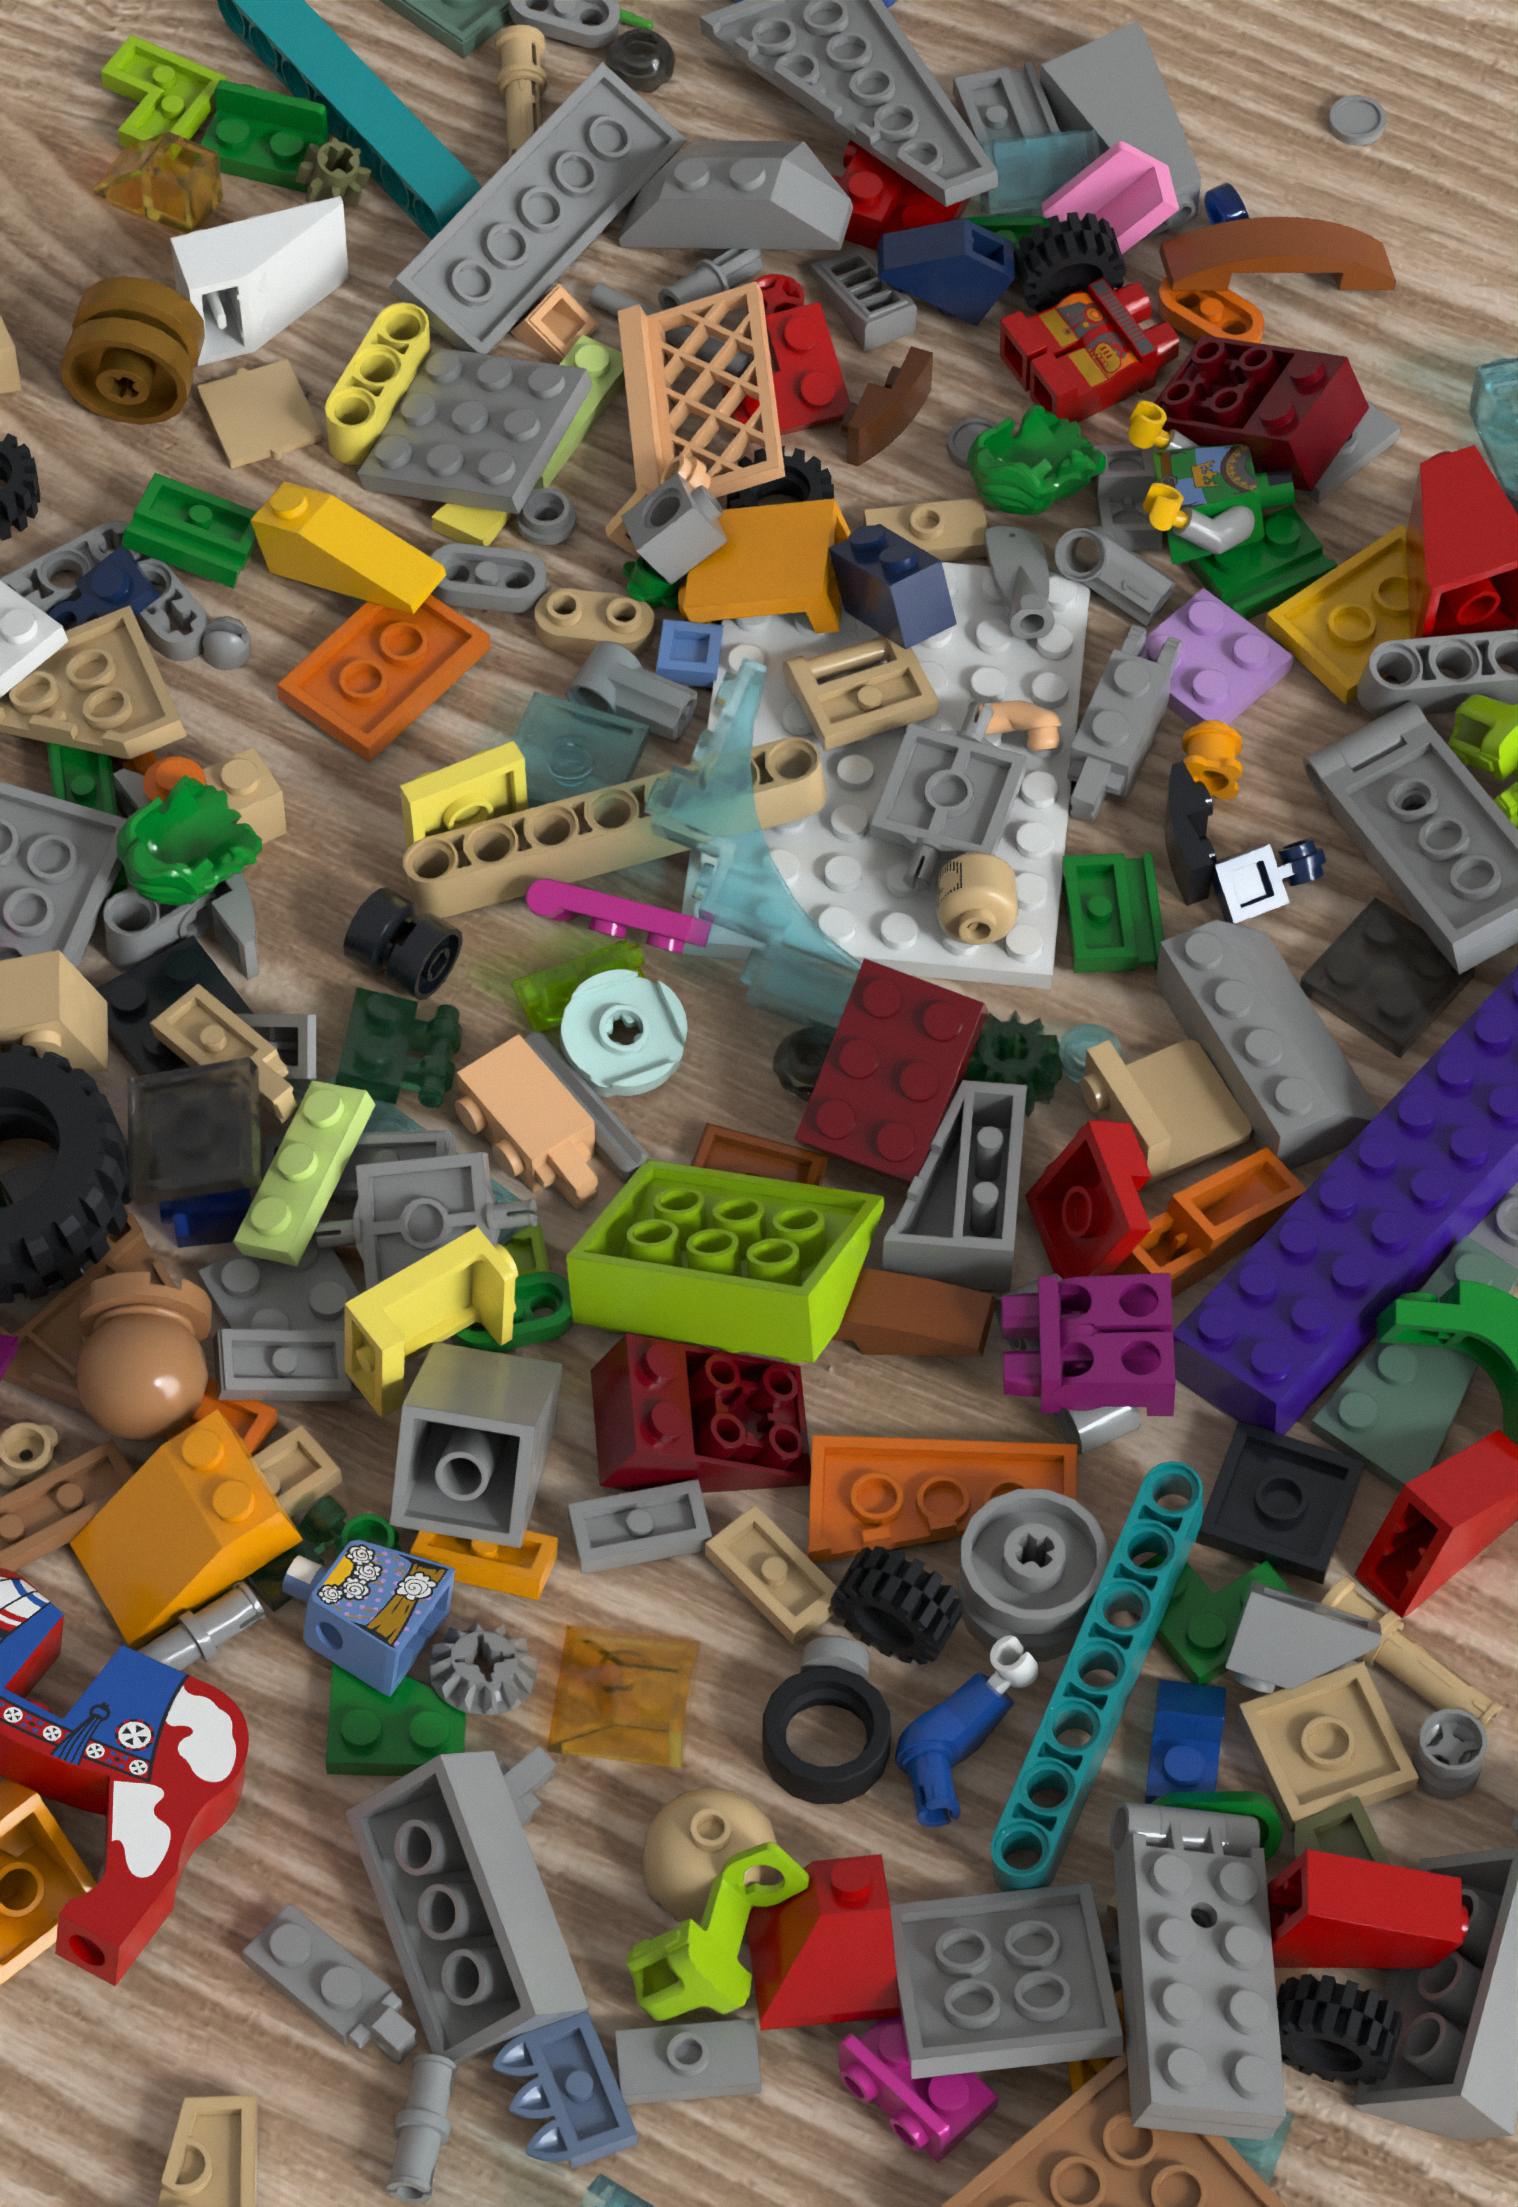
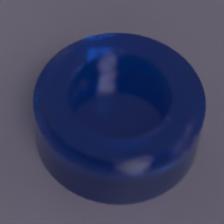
(1224, 204)

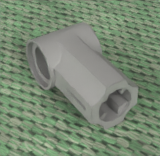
(1119, 574)
(618, 685)

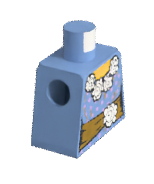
(372, 1609)

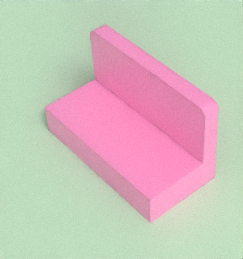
(1124, 189)

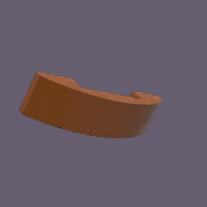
(1275, 245)

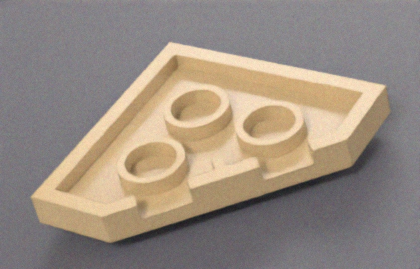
(96, 693)

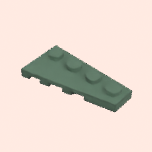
(1405, 1397)

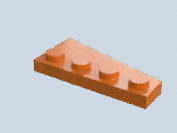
(917, 1488)

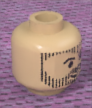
(978, 895)

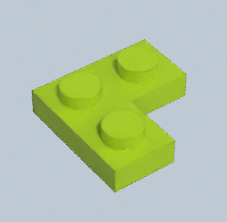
(170, 89)

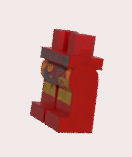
(1087, 350)

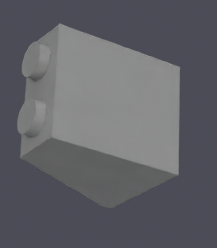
(474, 1443)

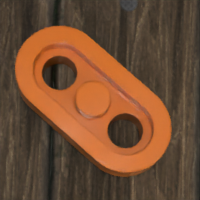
(1212, 314)

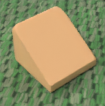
(554, 324)

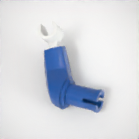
(958, 1729)

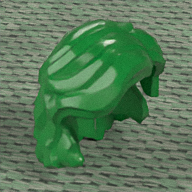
(1035, 466)
(185, 844)

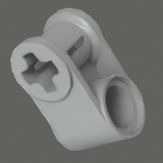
(156, 924)

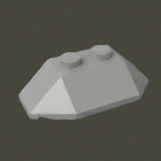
(739, 199)

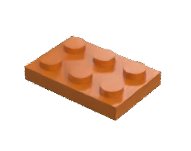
(382, 672)

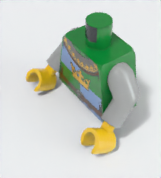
(1204, 494)

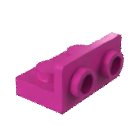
(922, 2111)

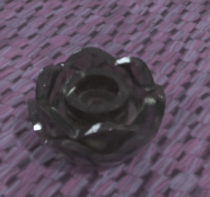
(641, 59)
(791, 1060)

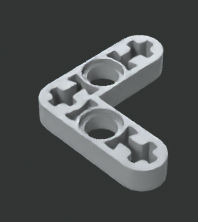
(88, 551)

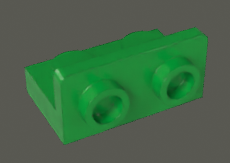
(264, 133)

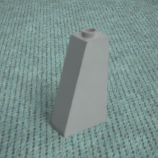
(1122, 96)

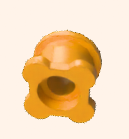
(1212, 757)

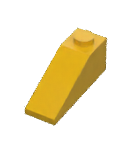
(339, 549)

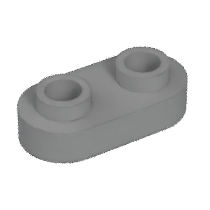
(565, 19)
(490, 577)

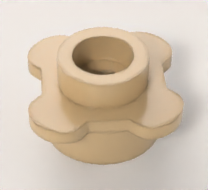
(23, 1439)

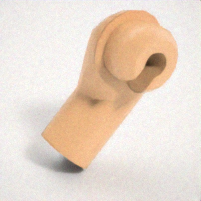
(1022, 716)

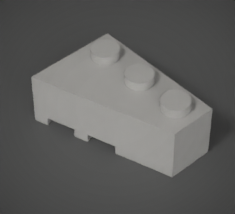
(965, 1199)

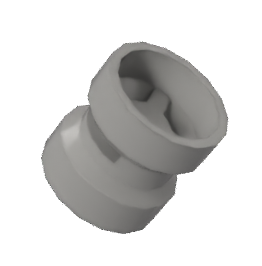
(1457, 1740)

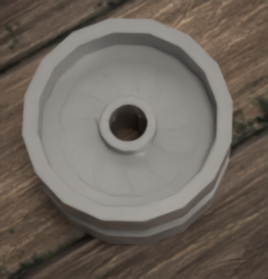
(1030, 1570)

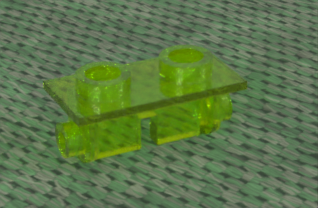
(549, 991)

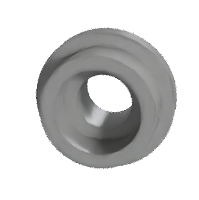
(550, 505)

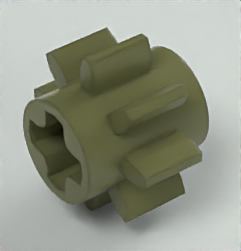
(333, 173)

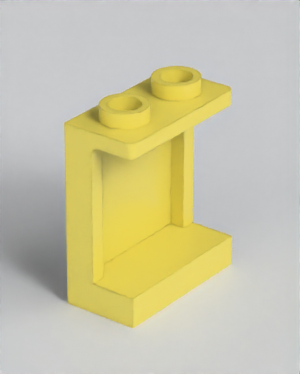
(426, 1305)

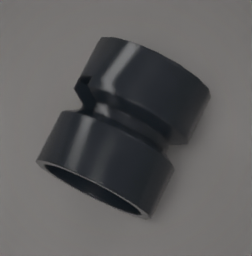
(408, 947)

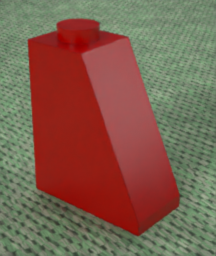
(1442, 1523)
(1363, 1914)

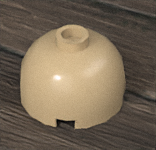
(693, 1842)

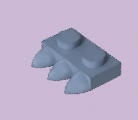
(571, 2088)

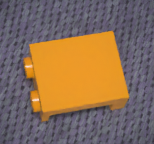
(770, 566)

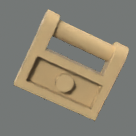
(865, 700)

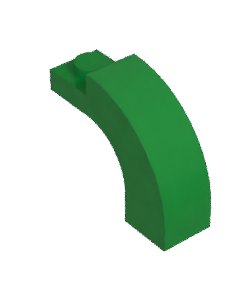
(1467, 1320)

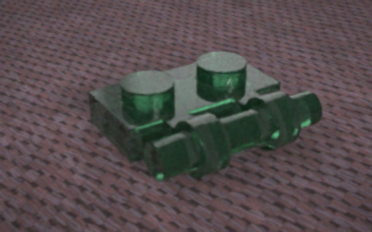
(378, 1045)

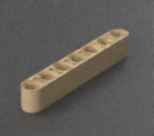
(580, 835)

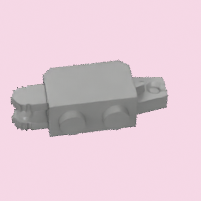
(1120, 723)

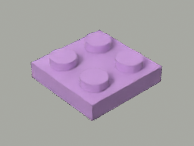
(1221, 661)

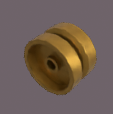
(132, 350)

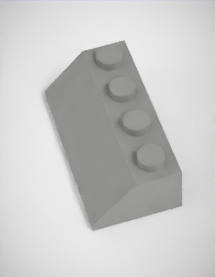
(1264, 1040)
(465, 1906)
(1460, 2019)

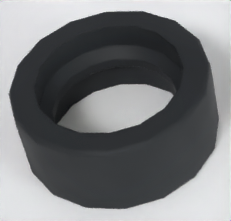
(822, 1688)

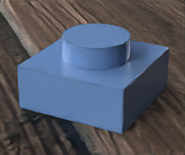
(690, 652)

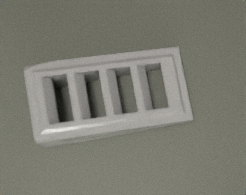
(868, 328)

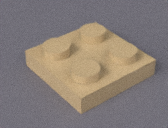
(1327, 1744)

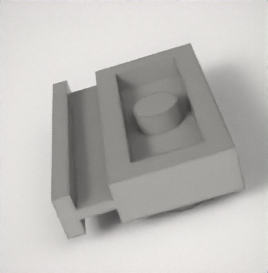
(1004, 103)

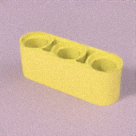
(376, 381)

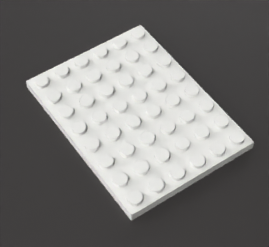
(856, 881)

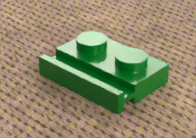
(192, 530)
(1267, 571)
(1111, 912)

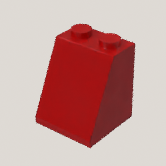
(1461, 549)

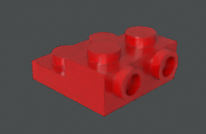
(886, 200)
(1090, 1201)

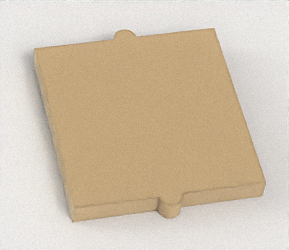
(259, 413)

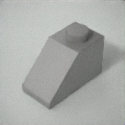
(1293, 1639)

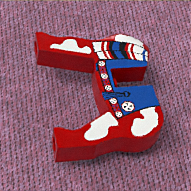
(139, 1748)

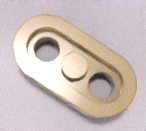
(593, 620)

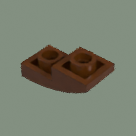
(888, 409)

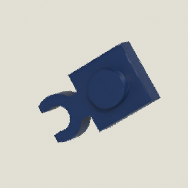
(107, 588)

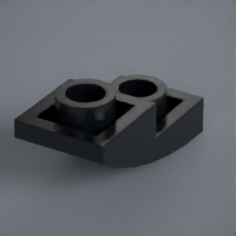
(1185, 834)

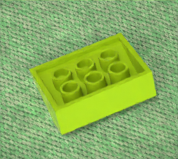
(723, 1260)

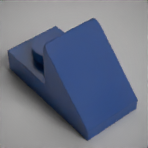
(1185, 1738)

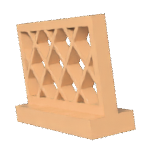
(651, 398)

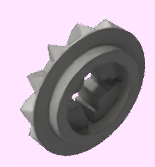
(464, 1685)

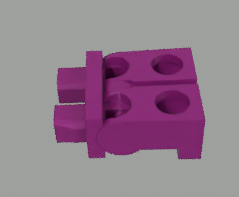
(1097, 1343)

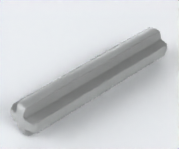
(612, 1138)

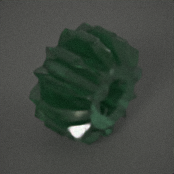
(1017, 1055)

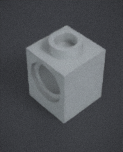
(675, 527)

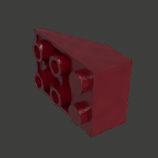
(1276, 400)
(697, 1414)

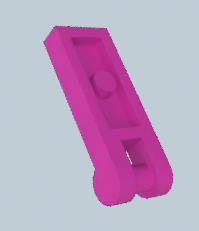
(615, 914)

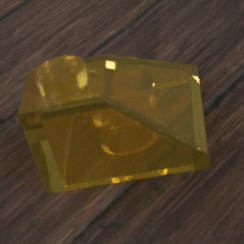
(624, 1696)

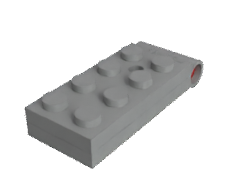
(1426, 831)
(1197, 1972)

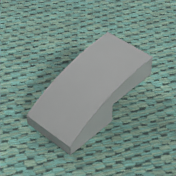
(1121, 495)

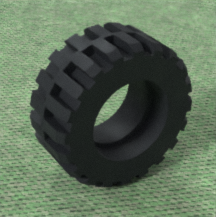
(84, 1195)

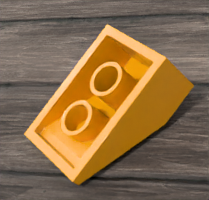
(183, 1530)

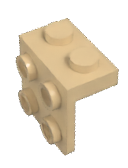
(1171, 1100)

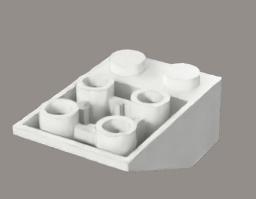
(260, 274)

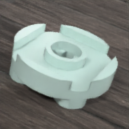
(637, 1002)

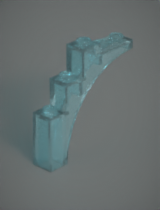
(714, 812)

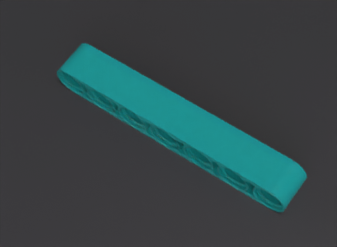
(359, 107)
(1105, 1648)

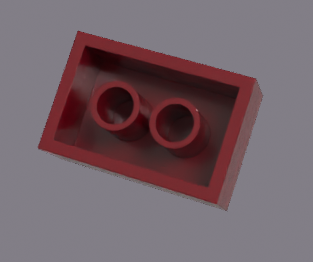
(891, 1072)

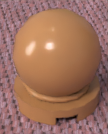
(142, 1354)

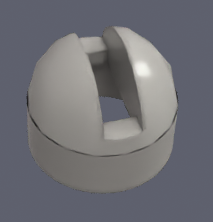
(226, 643)

